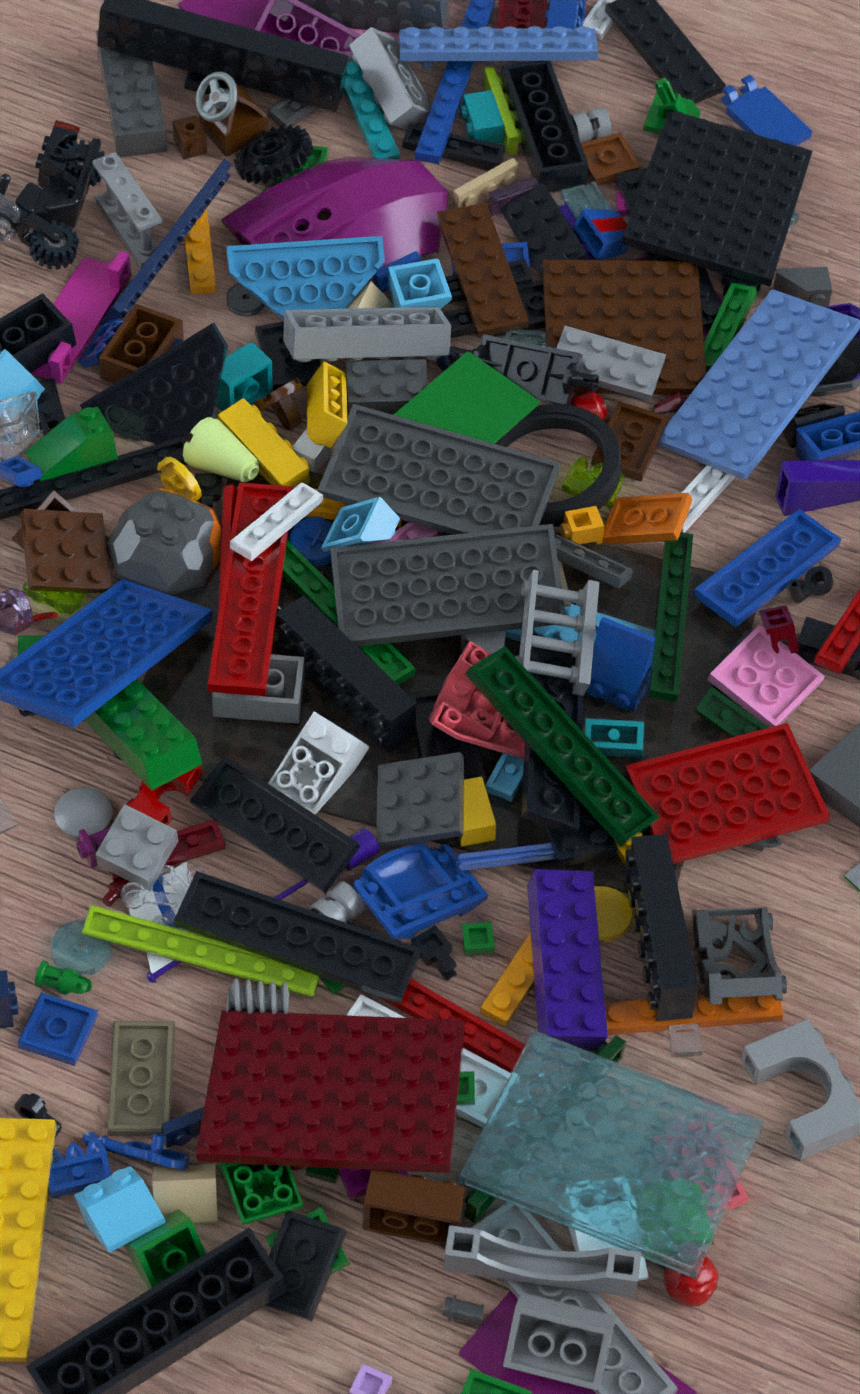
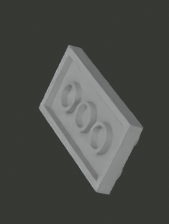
(618, 364)

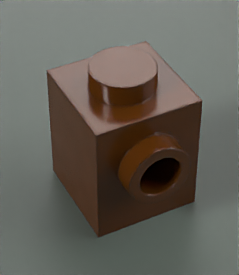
(189, 137)

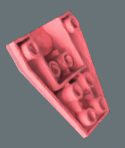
(468, 714)

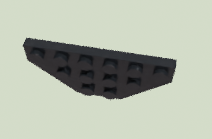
(167, 393)

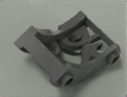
(753, 982)

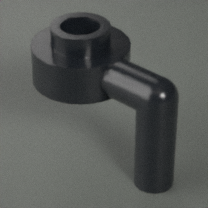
(812, 577)
(33, 1107)

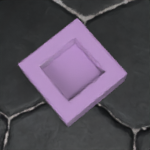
(370, 1381)

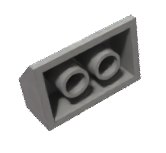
(559, 1341)

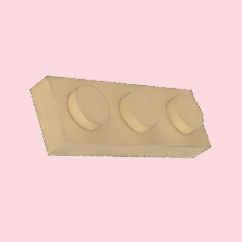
(479, 188)

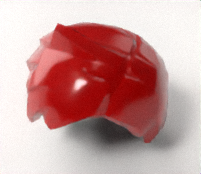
(689, 1290)

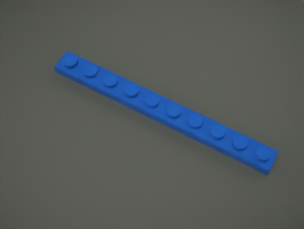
(451, 91)

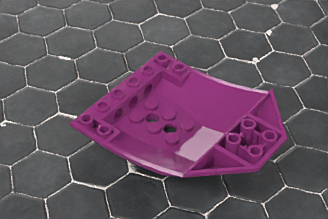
(364, 200)

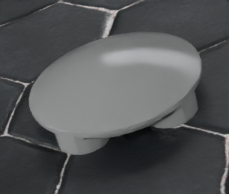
(83, 809)

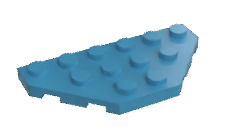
(306, 272)

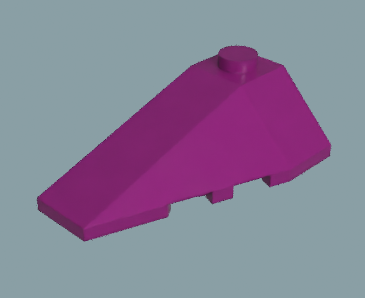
(305, 25)

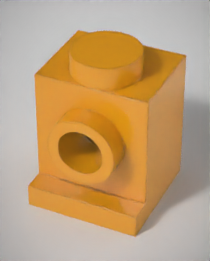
(583, 526)

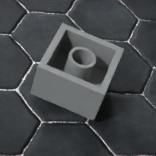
(136, 847)

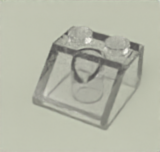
(18, 425)

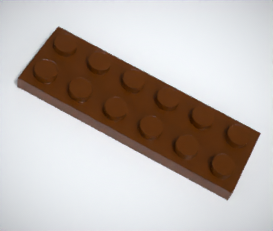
(482, 270)

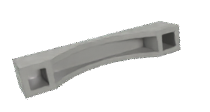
(598, 1271)

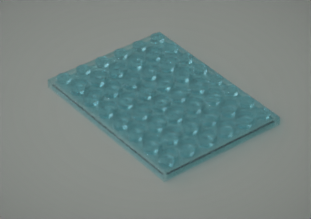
(612, 1153)

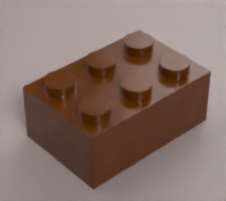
(138, 341)
(412, 1206)

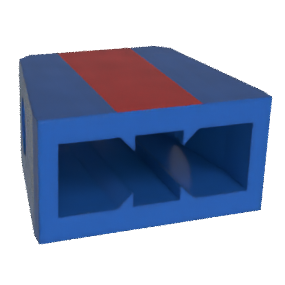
(602, 232)

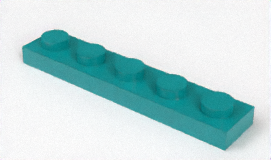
(368, 115)

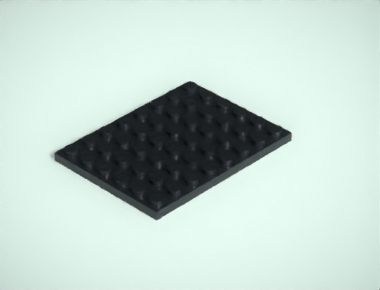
(718, 198)

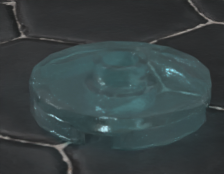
(83, 960)

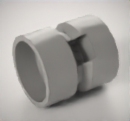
(593, 125)
(341, 903)

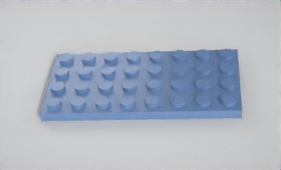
(758, 384)

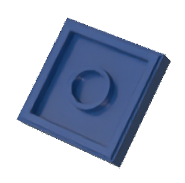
(58, 1029)

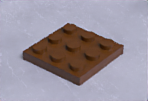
(65, 551)

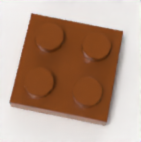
(609, 157)

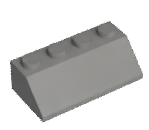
(391, 80)

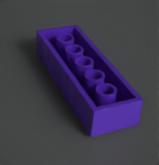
(567, 957)

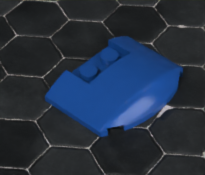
(417, 889)

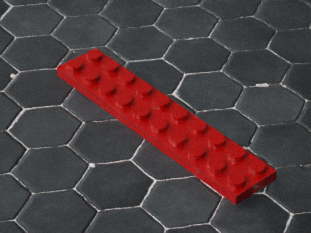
(248, 602)

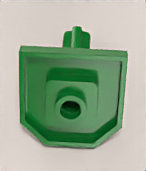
(664, 101)

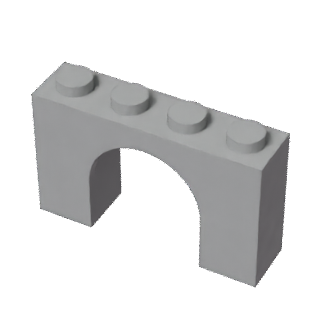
(803, 1050)

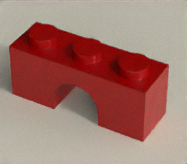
(148, 800)

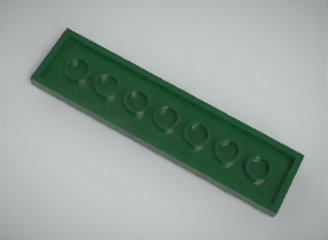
(562, 746)

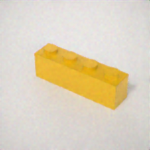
(326, 405)
(275, 456)

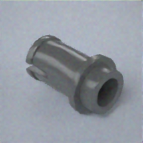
(462, 1310)

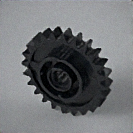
(273, 154)

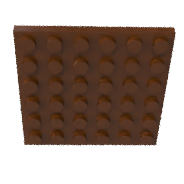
(633, 303)

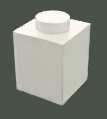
(314, 454)

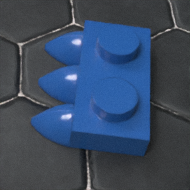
(99, 343)
(78, 1169)

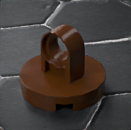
(283, 404)

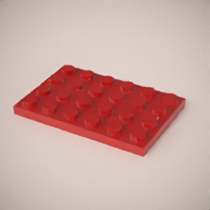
(729, 792)

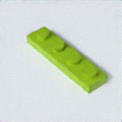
(512, 136)

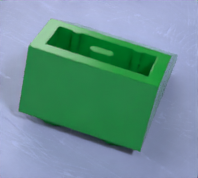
(260, 1190)

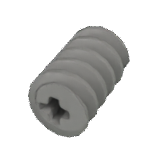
(258, 998)

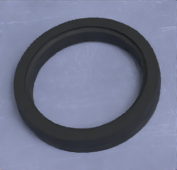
(593, 427)

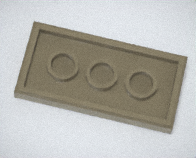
(140, 1077)

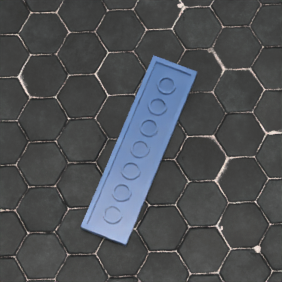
(498, 44)

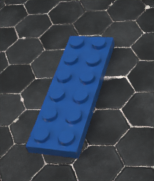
(766, 567)

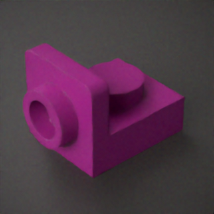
(90, 844)

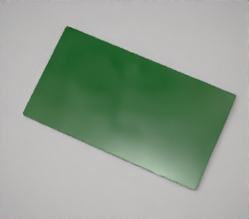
(471, 401)

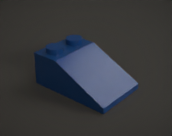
(620, 664)

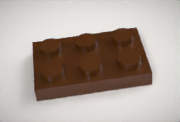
(637, 437)

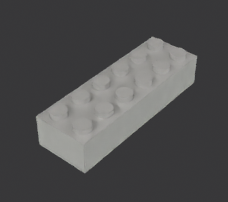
(366, 333)

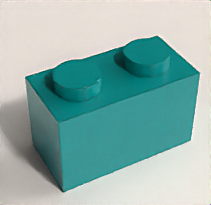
(482, 117)
(616, 737)

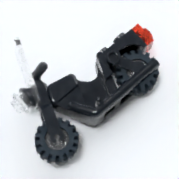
(52, 211)

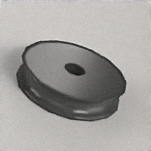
(237, 303)

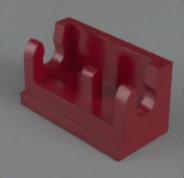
(779, 626)

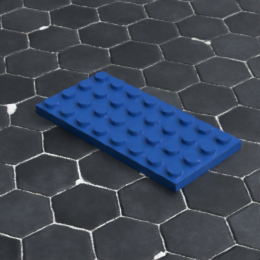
(99, 652)

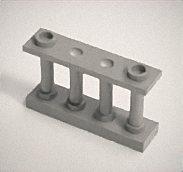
(127, 208)
(583, 624)

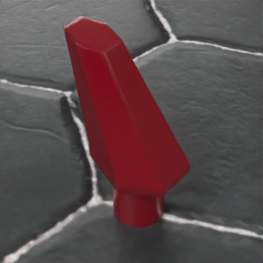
(670, 404)
(114, 892)

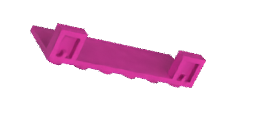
(85, 304)

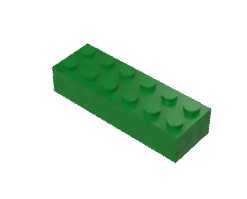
(146, 735)

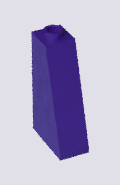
(817, 484)

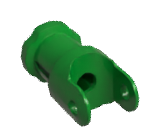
(64, 980)

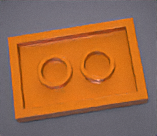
(646, 518)

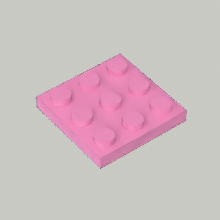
(763, 681)

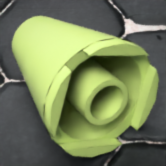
(219, 452)

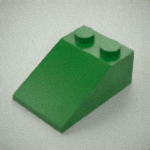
(74, 445)

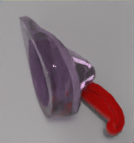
(17, 612)

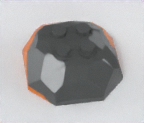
(166, 542)

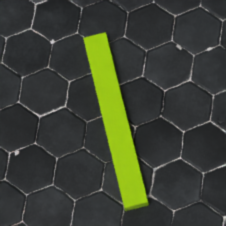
(194, 950)

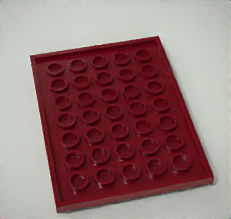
(333, 1091)

